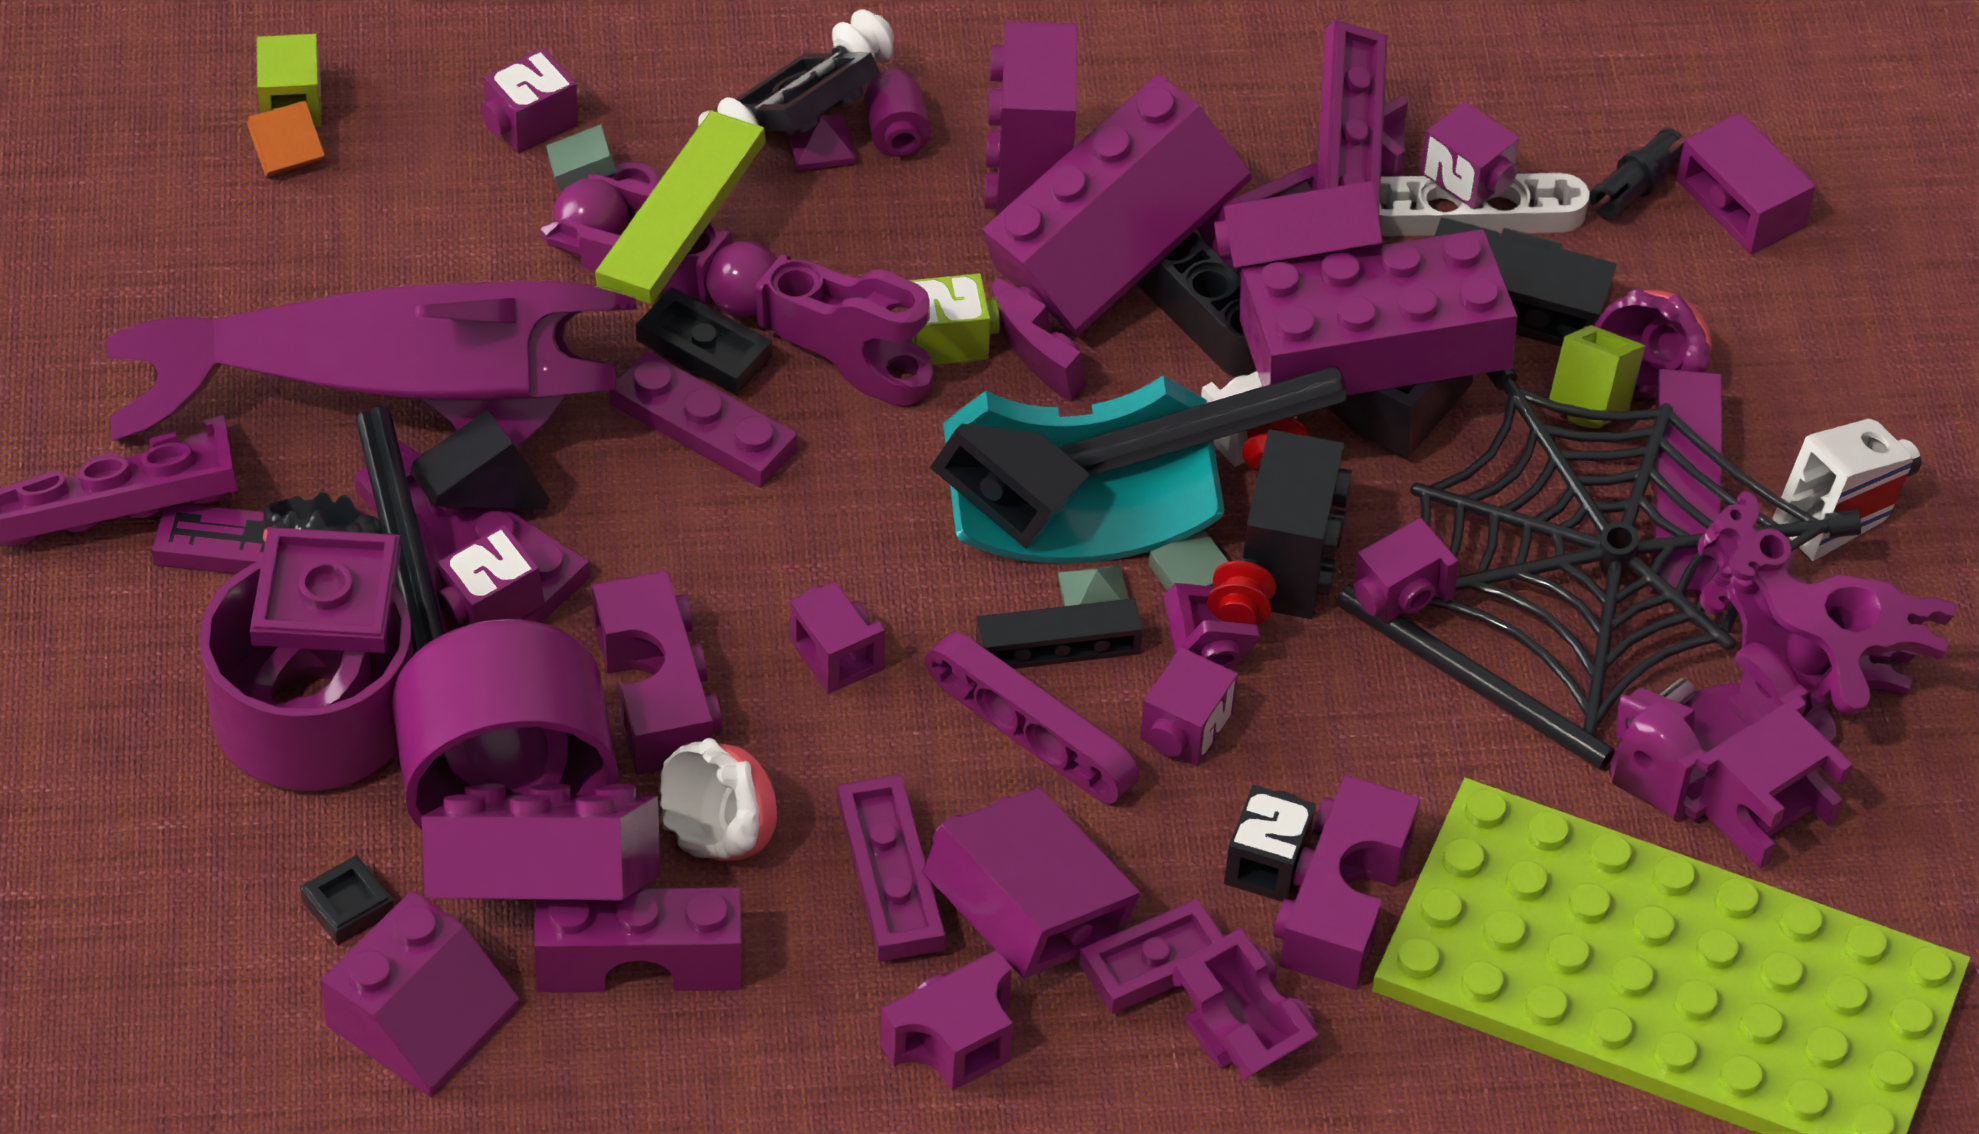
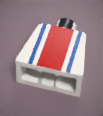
(1848, 470)

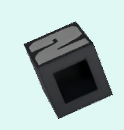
(1269, 842)

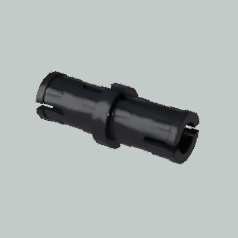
(1637, 174)

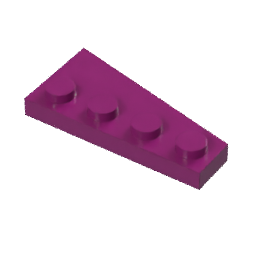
(113, 487)
(457, 527)

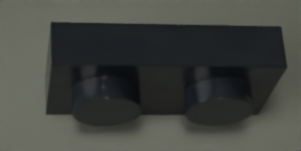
(704, 340)

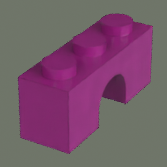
(646, 629)
(1331, 924)
(682, 929)

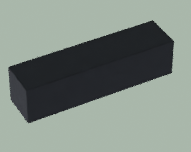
(1062, 633)

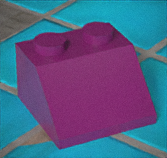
(417, 994)

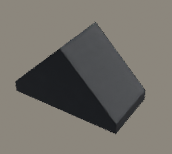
(479, 470)

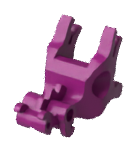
(1827, 630)

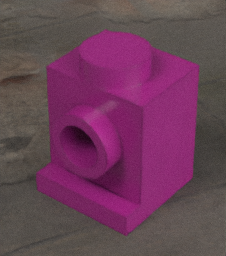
(1405, 572)
(835, 637)

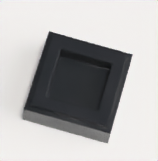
(346, 899)

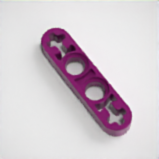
(1032, 717)

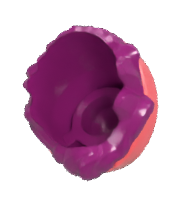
(1670, 329)

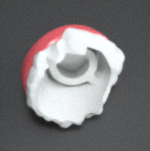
(717, 801)

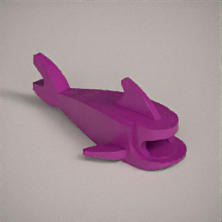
(439, 343)

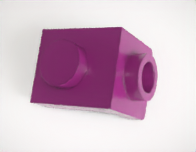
(1201, 632)

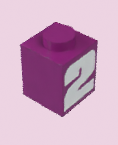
(530, 101)
(1470, 155)
(490, 580)
(1188, 706)

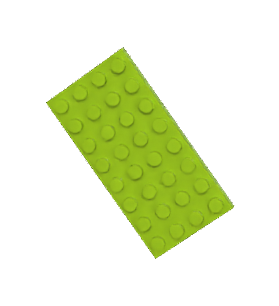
(1669, 972)

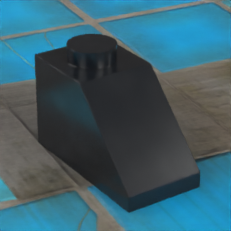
(1010, 477)

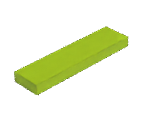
(680, 207)

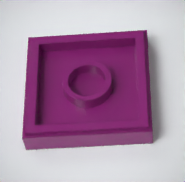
(325, 590)

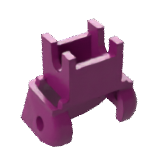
(1744, 762)

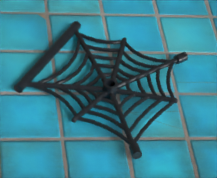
(1614, 550)

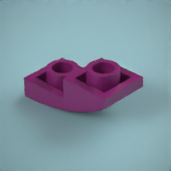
(1028, 330)

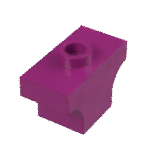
(954, 1022)

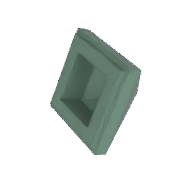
(1092, 585)

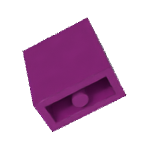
(1299, 225)
(1029, 881)

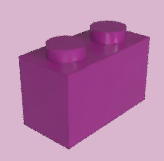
(1745, 183)

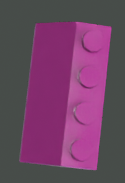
(1116, 204)

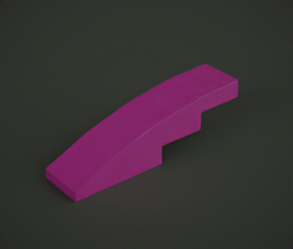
(1699, 404)

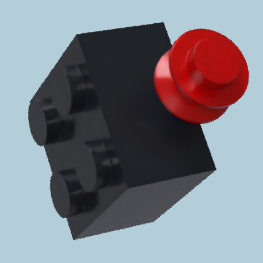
(1287, 527)

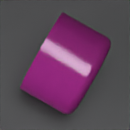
(501, 708)
(311, 739)

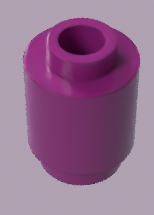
(896, 113)

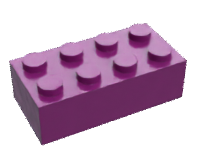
(1381, 313)

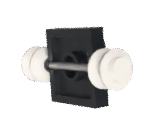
(816, 81)

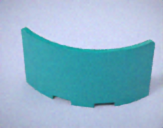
(1115, 510)

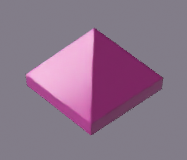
(823, 145)

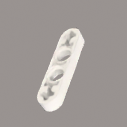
(1543, 217)

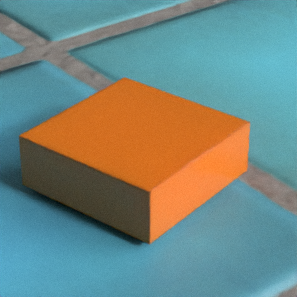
(285, 138)

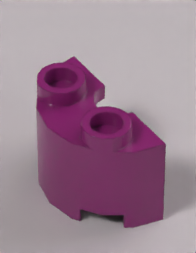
(1238, 1009)

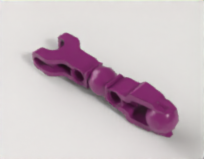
(802, 301)

